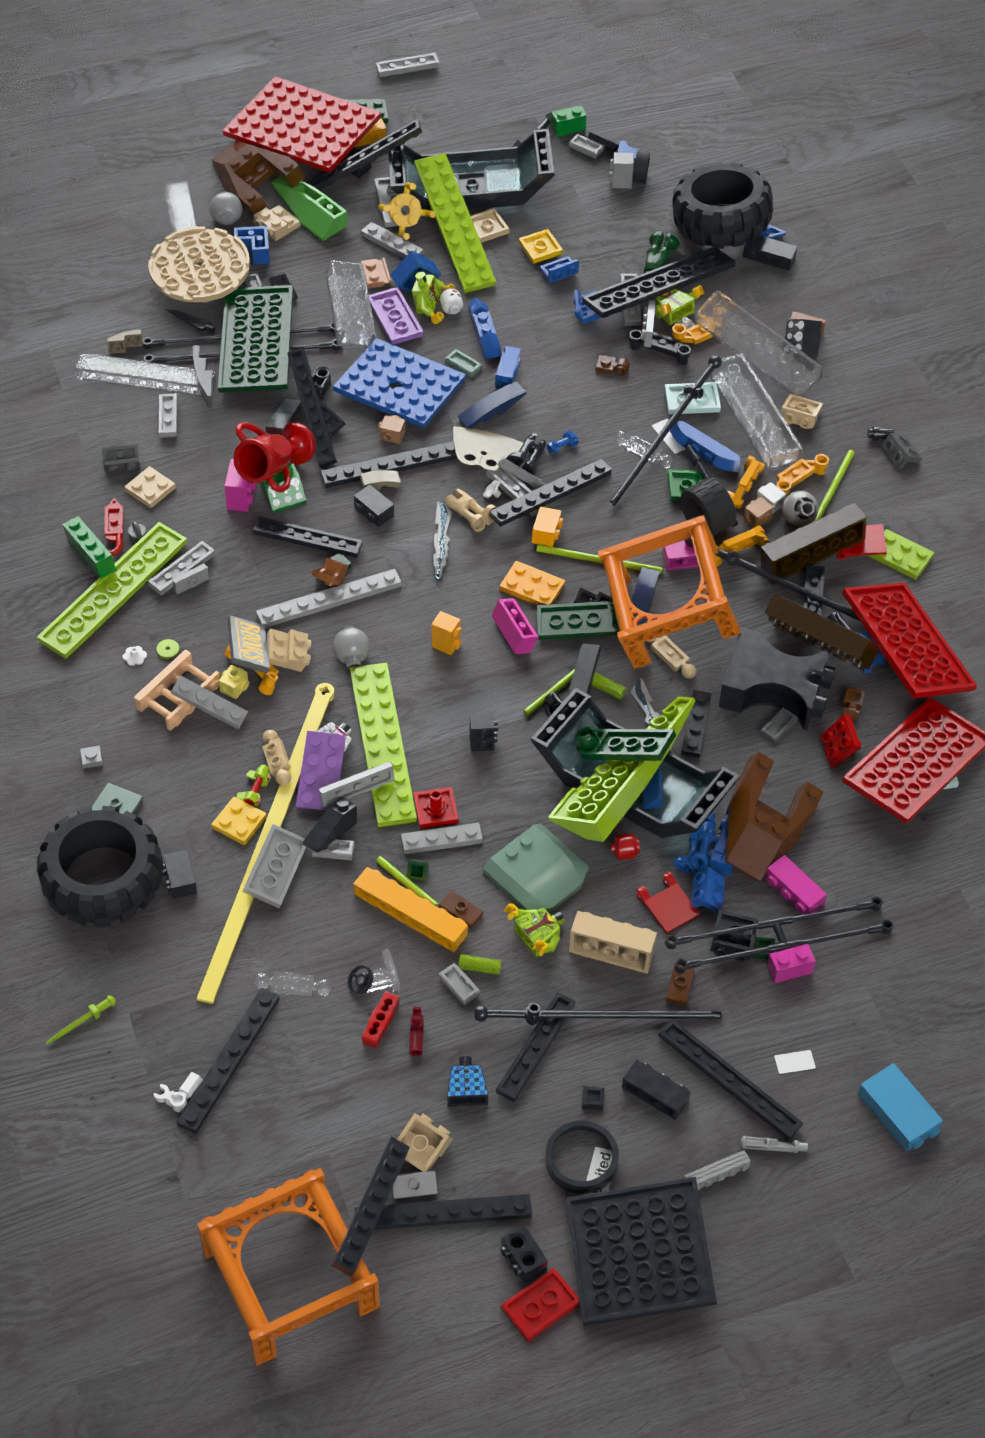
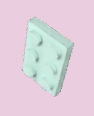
(707, 404)

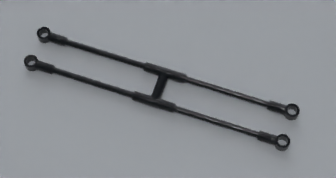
(148, 343)
(776, 924)

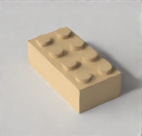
(612, 941)

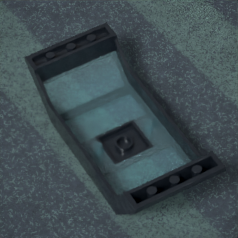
(484, 176)
(687, 790)

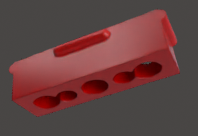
(379, 1013)

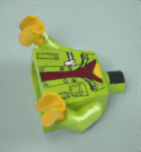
(427, 294)
(676, 305)
(536, 928)

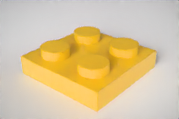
(540, 246)
(239, 821)

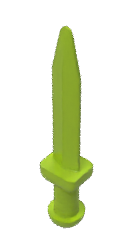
(93, 1011)

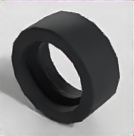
(641, 166)

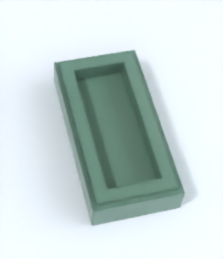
(463, 363)

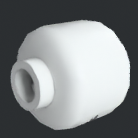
(451, 301)

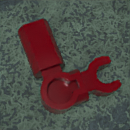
(416, 1032)

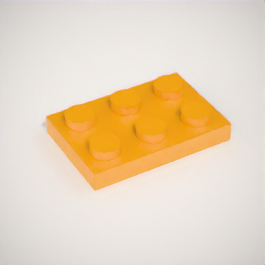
(532, 584)

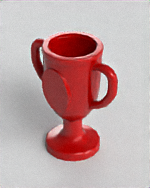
(270, 454)

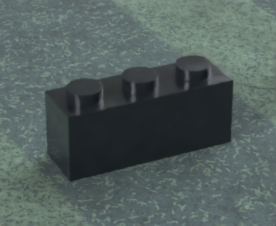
(770, 252)
(656, 1089)

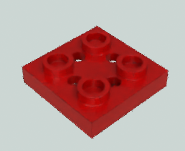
(844, 742)
(435, 803)

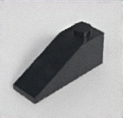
(332, 824)

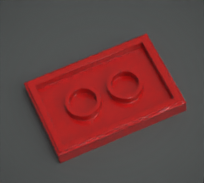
(540, 1304)

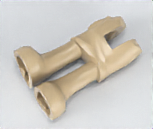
(462, 502)

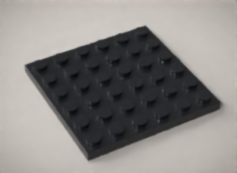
(640, 1251)

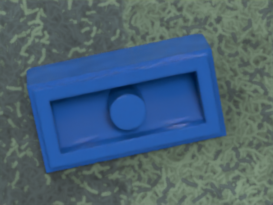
(654, 792)

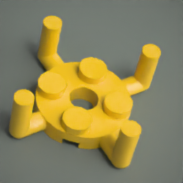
(414, 210)

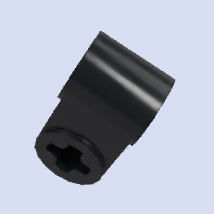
(322, 380)

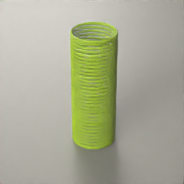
(606, 685)
(480, 962)

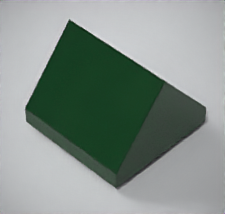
(417, 870)

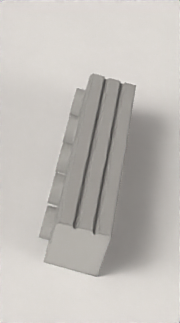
(720, 1169)

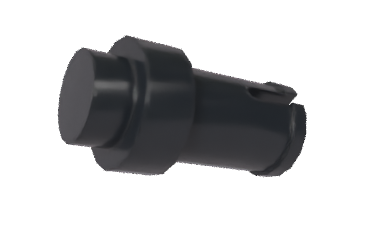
(877, 433)

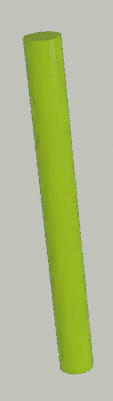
(556, 688)
(404, 880)

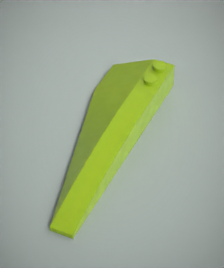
(613, 788)

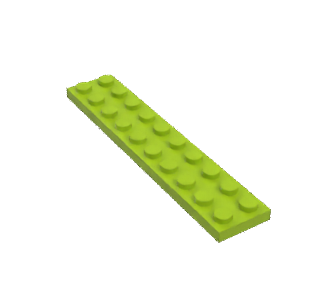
(455, 223)
(111, 592)
(383, 742)

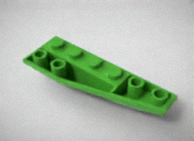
(312, 208)

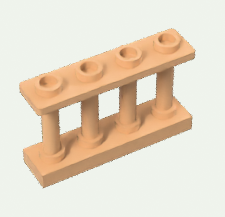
(164, 679)

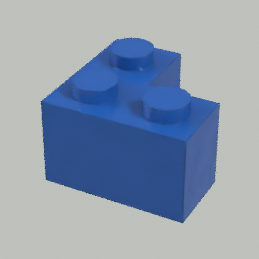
(256, 242)
(406, 271)

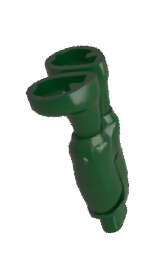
(658, 258)

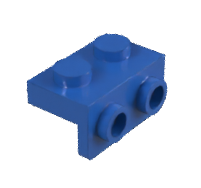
(559, 269)
(582, 311)
(708, 890)

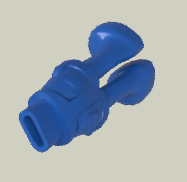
(699, 844)

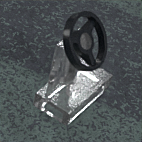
(378, 978)

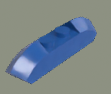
(484, 328)
(706, 447)

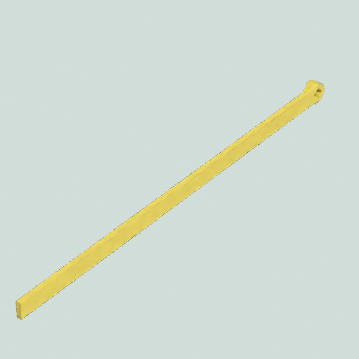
(276, 816)

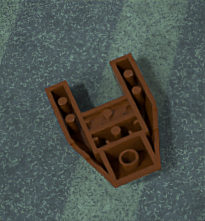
(247, 166)
(759, 832)

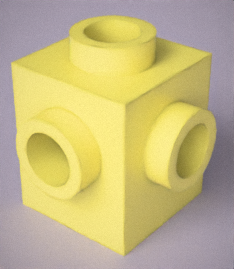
(233, 681)

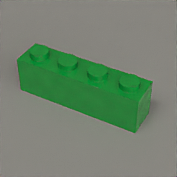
(89, 547)

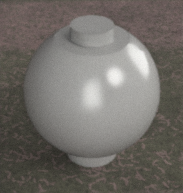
(226, 208)
(800, 508)
(351, 646)

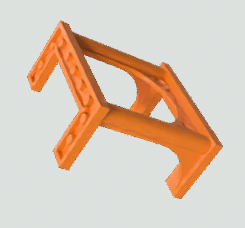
(717, 606)
(214, 1243)

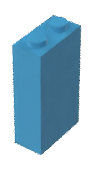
(900, 1107)

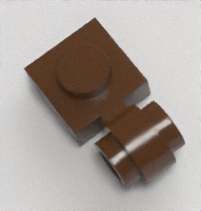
(608, 365)
(853, 700)

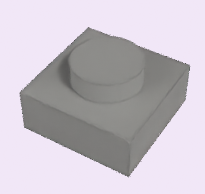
(91, 757)

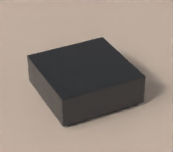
(593, 1098)

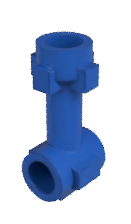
(569, 438)

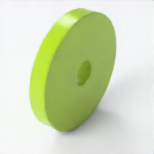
(168, 654)

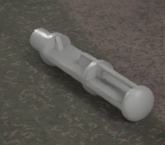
(520, 473)
(772, 1145)

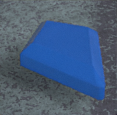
(773, 232)

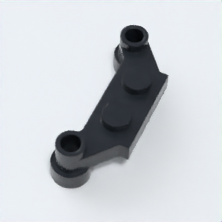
(662, 344)

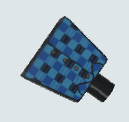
(467, 1084)

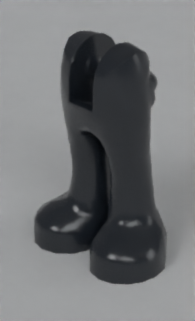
(531, 447)

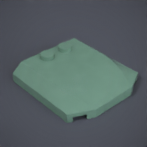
(537, 870)

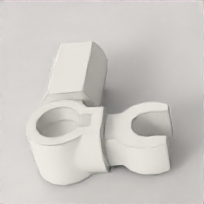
(179, 1099)

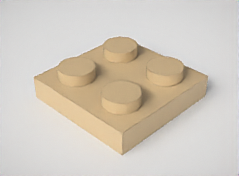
(489, 225)
(150, 487)

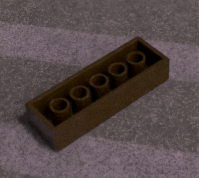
(814, 542)
(822, 632)

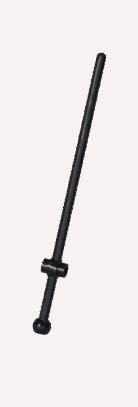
(691, 392)
(777, 579)
(534, 1013)

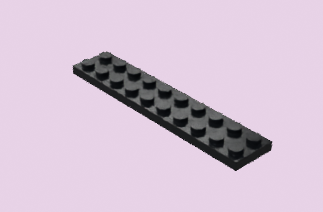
(658, 282)

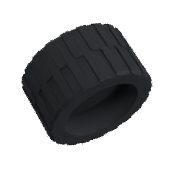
(710, 500)

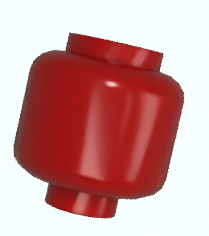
(625, 846)

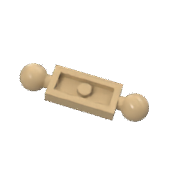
(673, 656)
(276, 757)

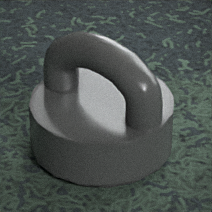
(136, 531)

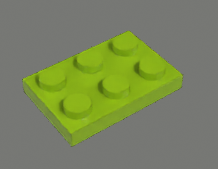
(904, 555)

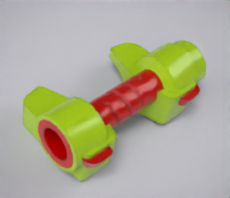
(261, 778)

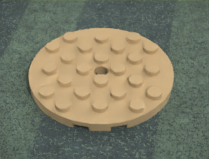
(222, 270)

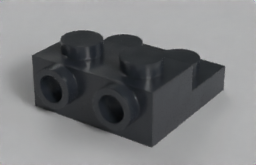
(733, 942)

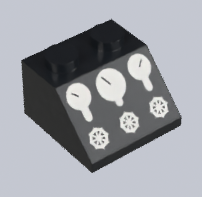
(804, 335)

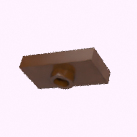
(461, 908)
(680, 986)

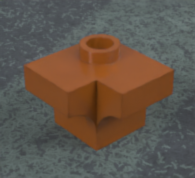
(331, 572)

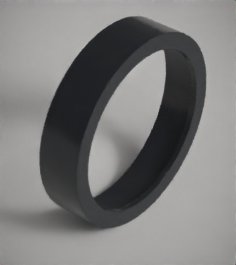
(575, 1186)

